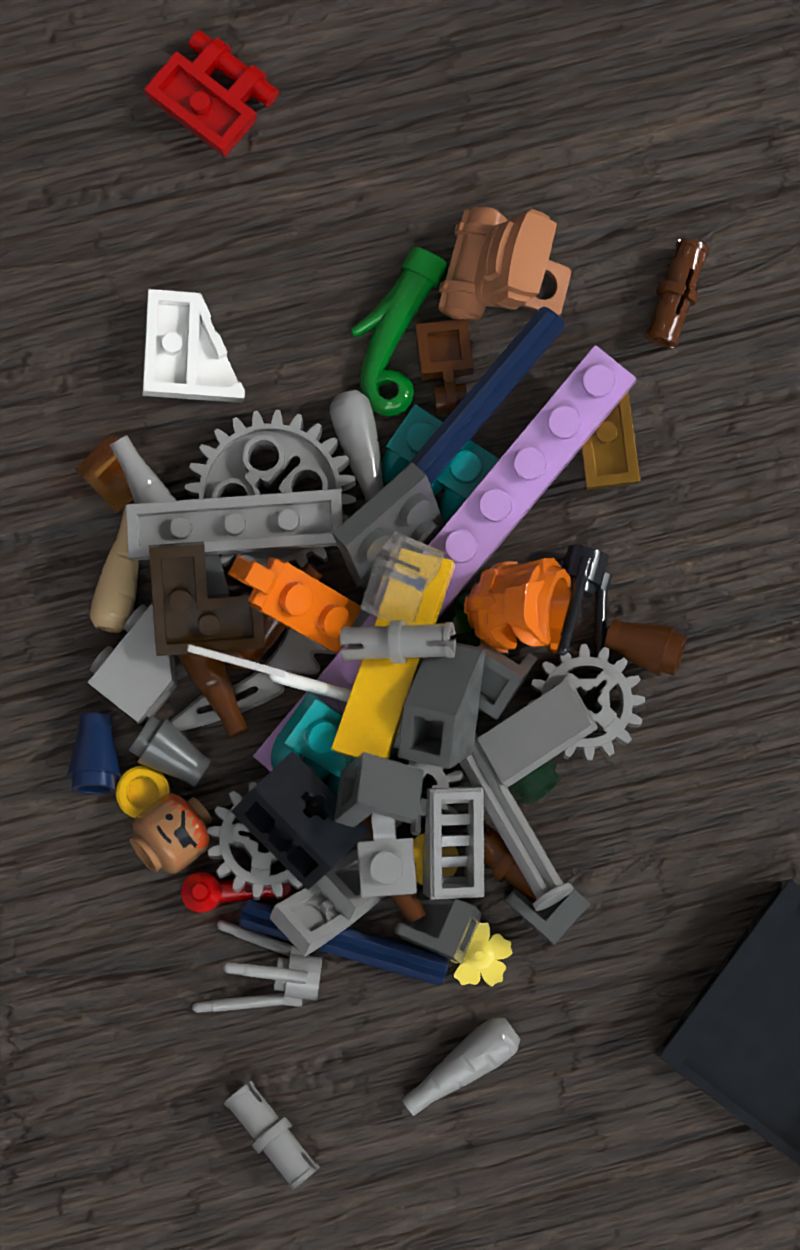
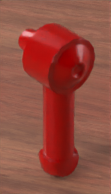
(204, 892)

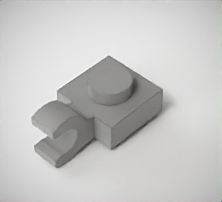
(386, 862)

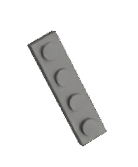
(237, 522)

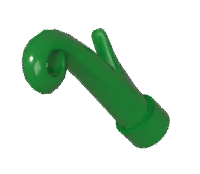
(391, 318)

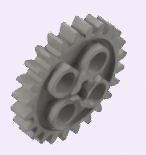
(230, 471)

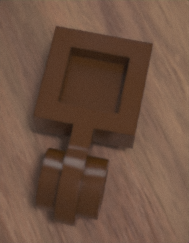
(445, 354)

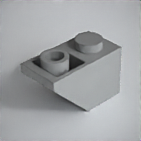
(132, 672)

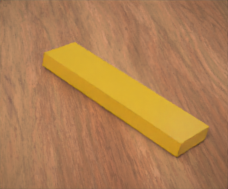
(382, 687)

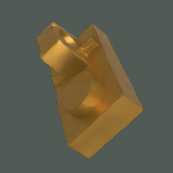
(611, 451)

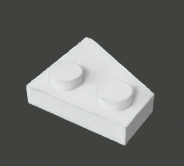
(184, 352)

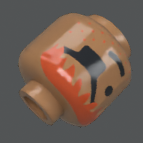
(171, 833)

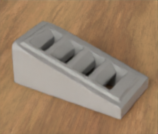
(472, 882)

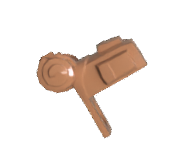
(501, 264)

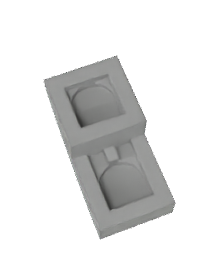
(325, 909)

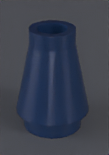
(94, 756)

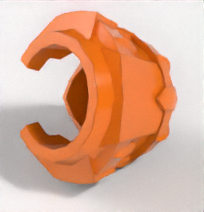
(520, 602)

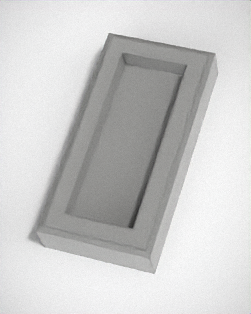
(537, 733)

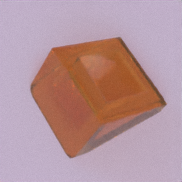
(106, 476)

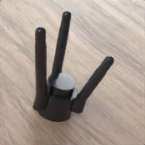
(587, 573)

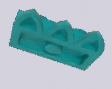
(457, 479)
(311, 735)

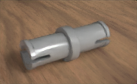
(398, 641)
(271, 1135)

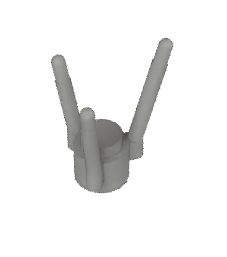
(295, 975)

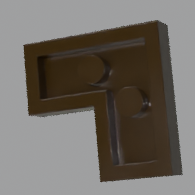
(188, 615)

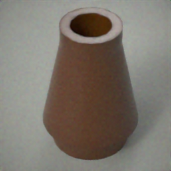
(647, 645)

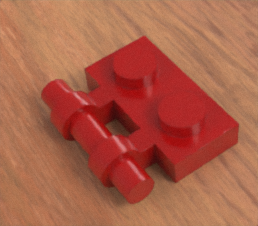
(203, 104)

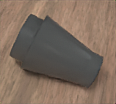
(169, 751)

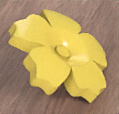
(483, 958)

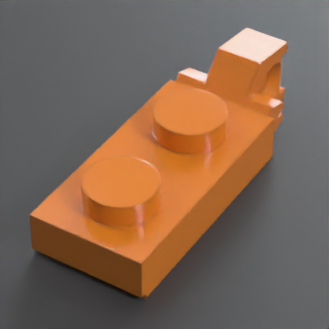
(297, 600)

